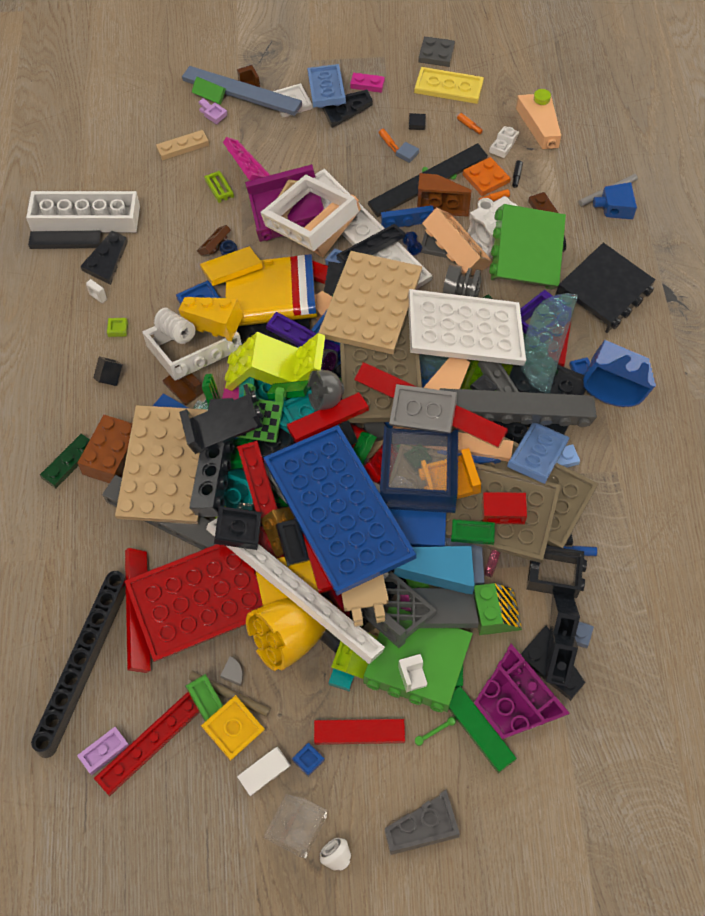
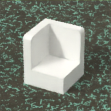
(412, 673)

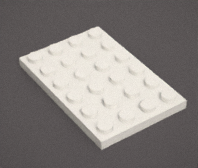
(465, 327)

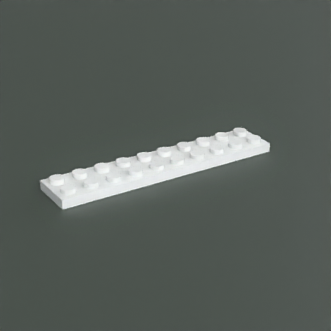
(366, 225)

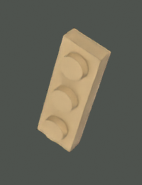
(182, 145)

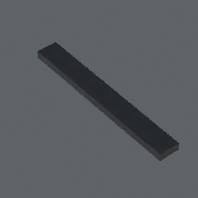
(409, 189)

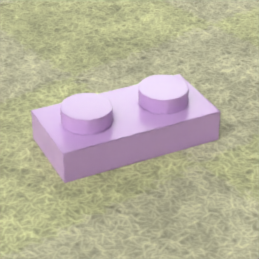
(103, 750)

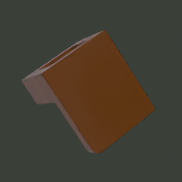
(248, 75)

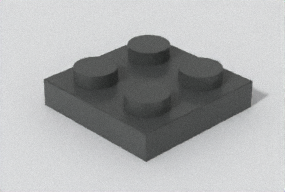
(436, 51)

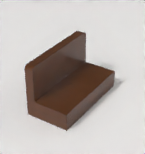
(185, 388)

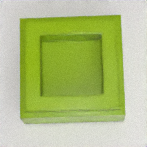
(117, 327)

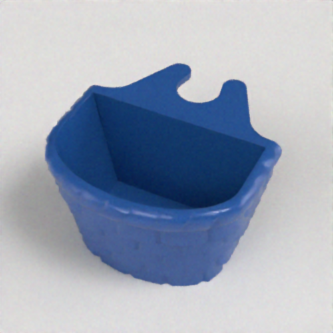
(619, 376)

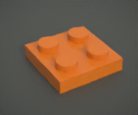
(486, 176)

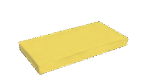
(449, 85)

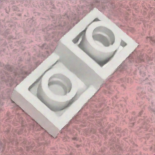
(504, 141)
(263, 771)

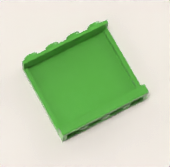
(527, 245)
(442, 657)

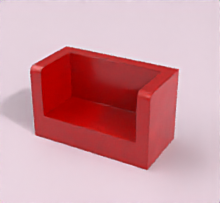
(504, 507)

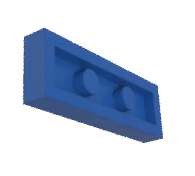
(406, 217)

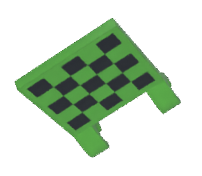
(272, 416)

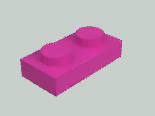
(365, 81)

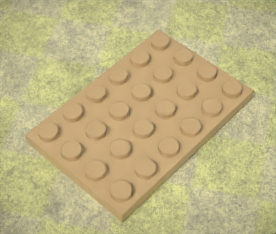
(370, 302)
(158, 468)

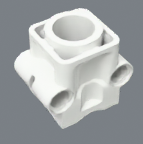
(483, 222)

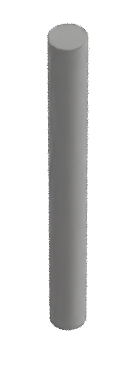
(589, 199)

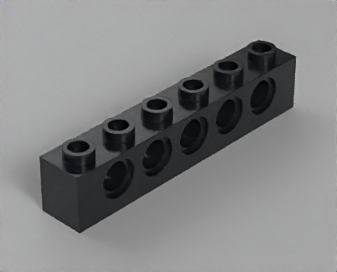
(212, 474)

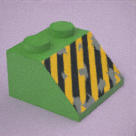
(496, 609)

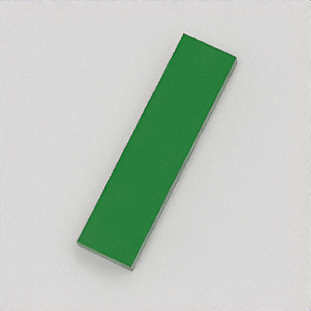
(480, 731)

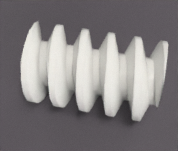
(174, 326)

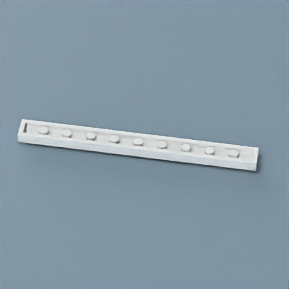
(309, 600)

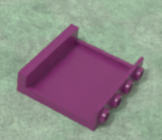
(267, 189)

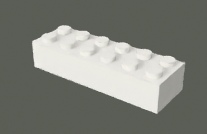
(83, 211)

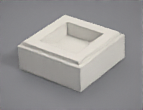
(96, 291)

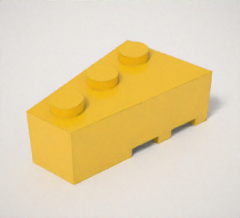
(212, 315)

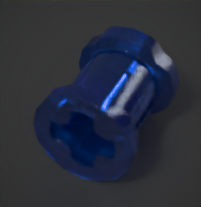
(412, 243)

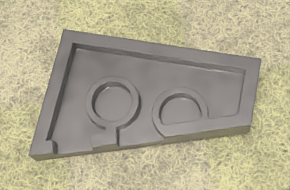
(423, 827)

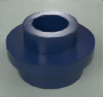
(227, 247)

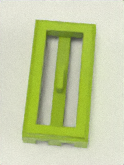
(229, 193)

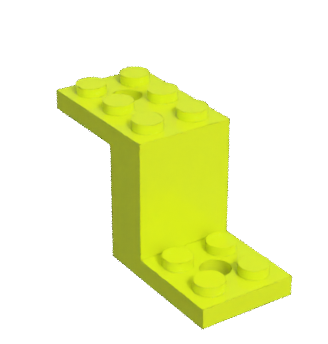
(273, 360)

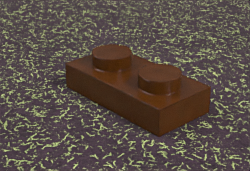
(541, 202)
(217, 237)

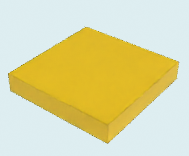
(232, 727)

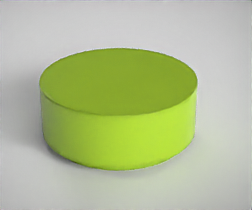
(542, 96)

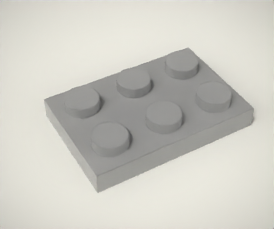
(423, 409)

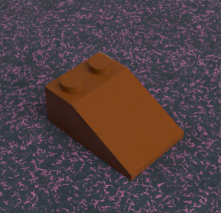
(443, 194)

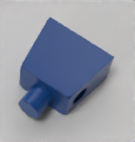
(617, 201)

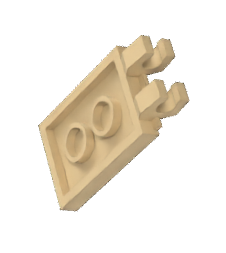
(366, 595)

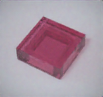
(492, 562)

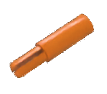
(469, 123)
(389, 141)
(497, 195)

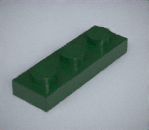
(65, 462)

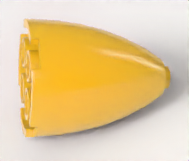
(283, 632)

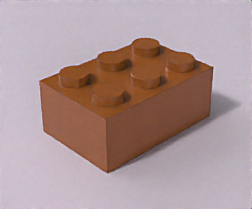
(106, 450)

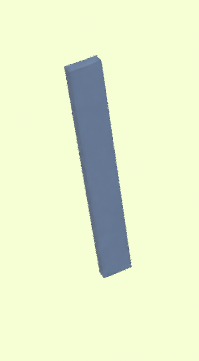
(246, 91)

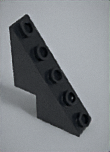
(562, 641)

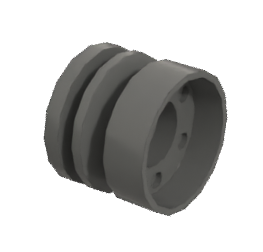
(460, 284)

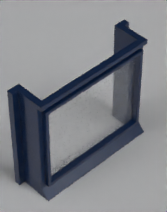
(419, 470)

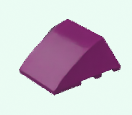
(517, 697)

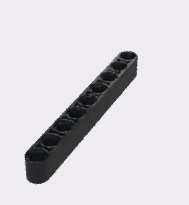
(82, 671)

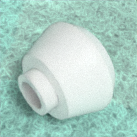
(335, 854)

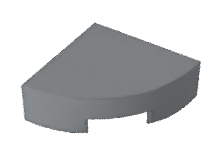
(232, 672)

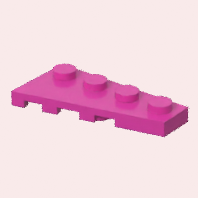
(245, 160)

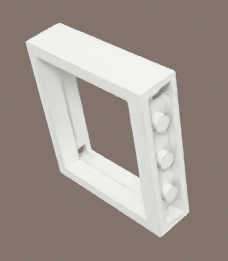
(324, 230)
(192, 361)

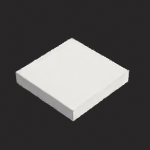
(298, 92)

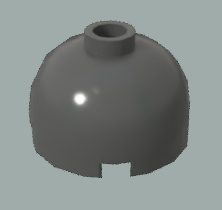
(325, 389)

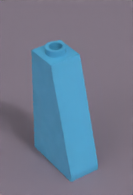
(442, 567)

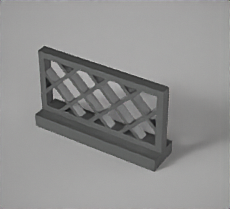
(391, 628)

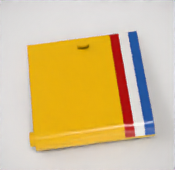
(280, 286)

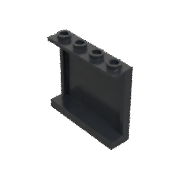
(608, 285)

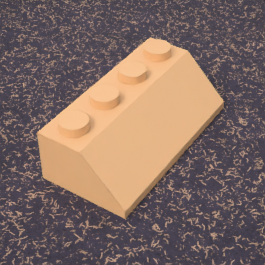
(456, 241)

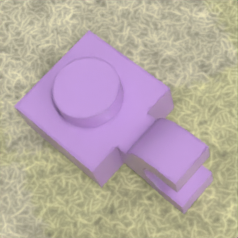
(212, 112)

